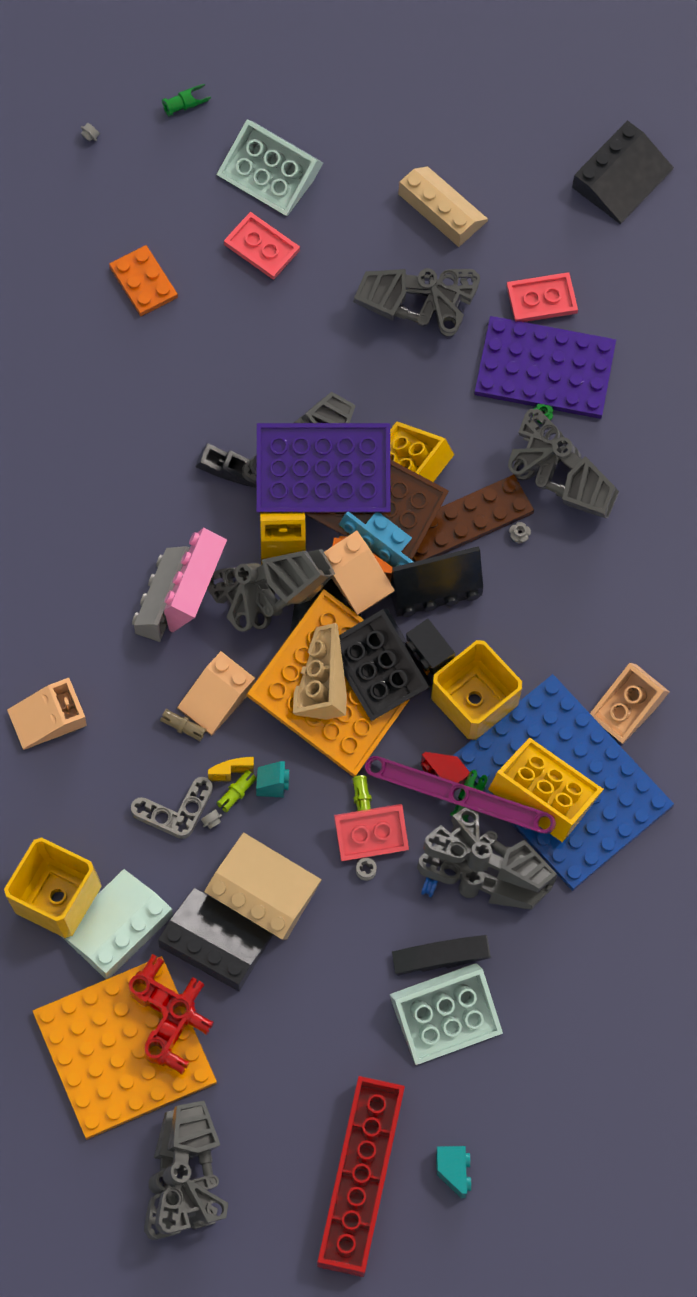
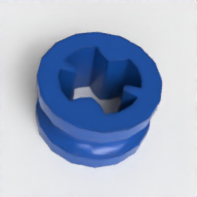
(429, 887)

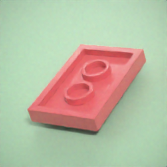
(261, 245)
(542, 297)
(371, 832)

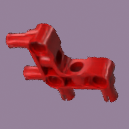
(171, 1025)

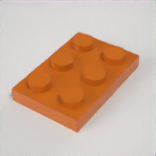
(143, 280)

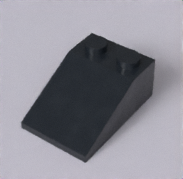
(429, 646)

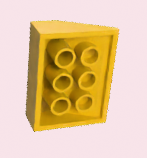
(419, 450)
(546, 784)

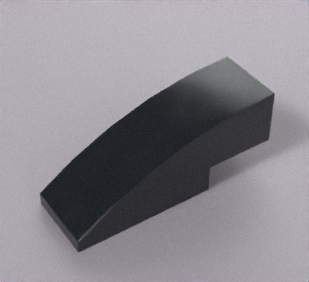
(223, 464)

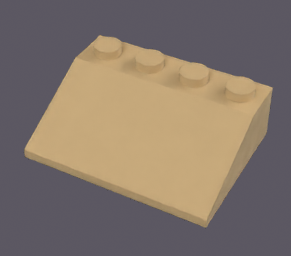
(263, 886)

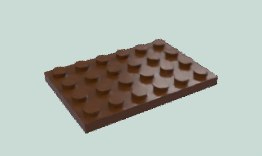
(412, 507)

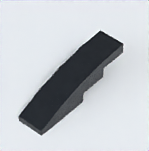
(441, 954)

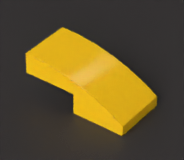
(223, 771)

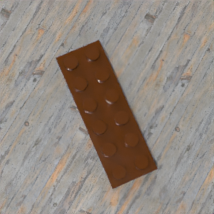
(475, 517)

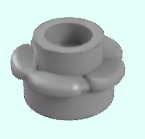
(89, 132)
(519, 538)
(211, 819)

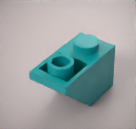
(272, 780)
(451, 1168)

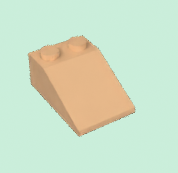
(358, 573)
(216, 693)
(629, 702)

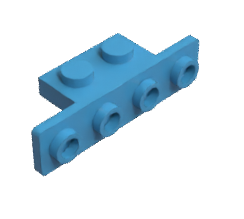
(380, 536)

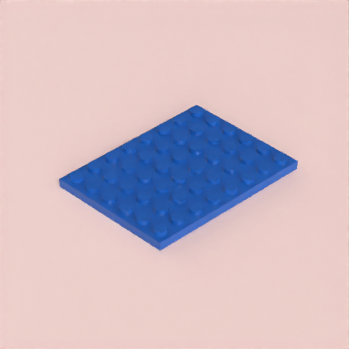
(571, 733)

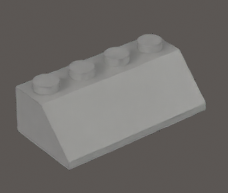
(151, 619)

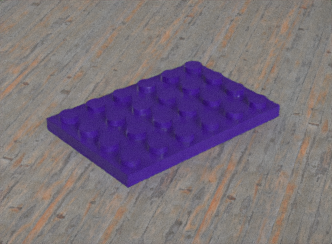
(545, 367)
(323, 467)

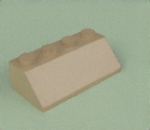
(441, 204)

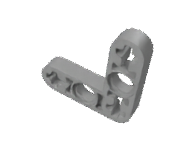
(175, 818)

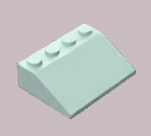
(269, 167)
(119, 923)
(446, 1013)

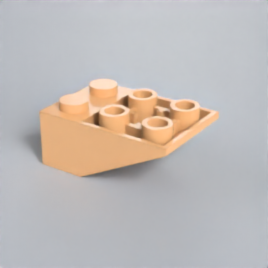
(47, 714)

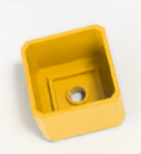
(481, 673)
(50, 870)

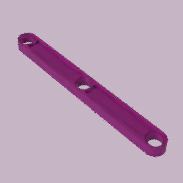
(474, 798)

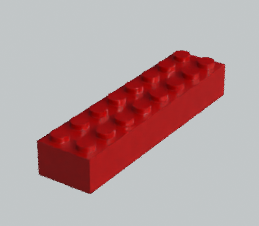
(360, 1176)

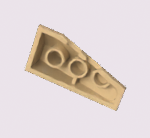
(323, 681)

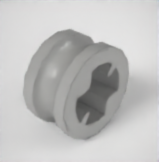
(370, 863)

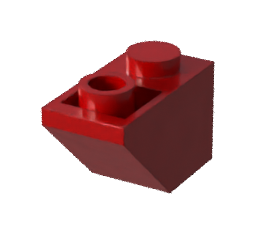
(444, 766)

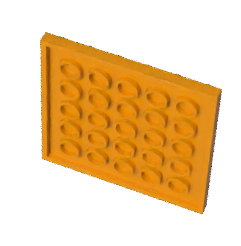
(342, 739)
(101, 1056)

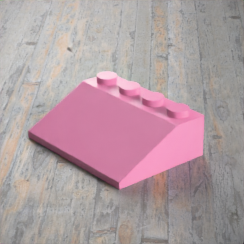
(193, 579)

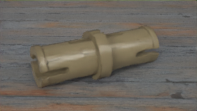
(183, 725)

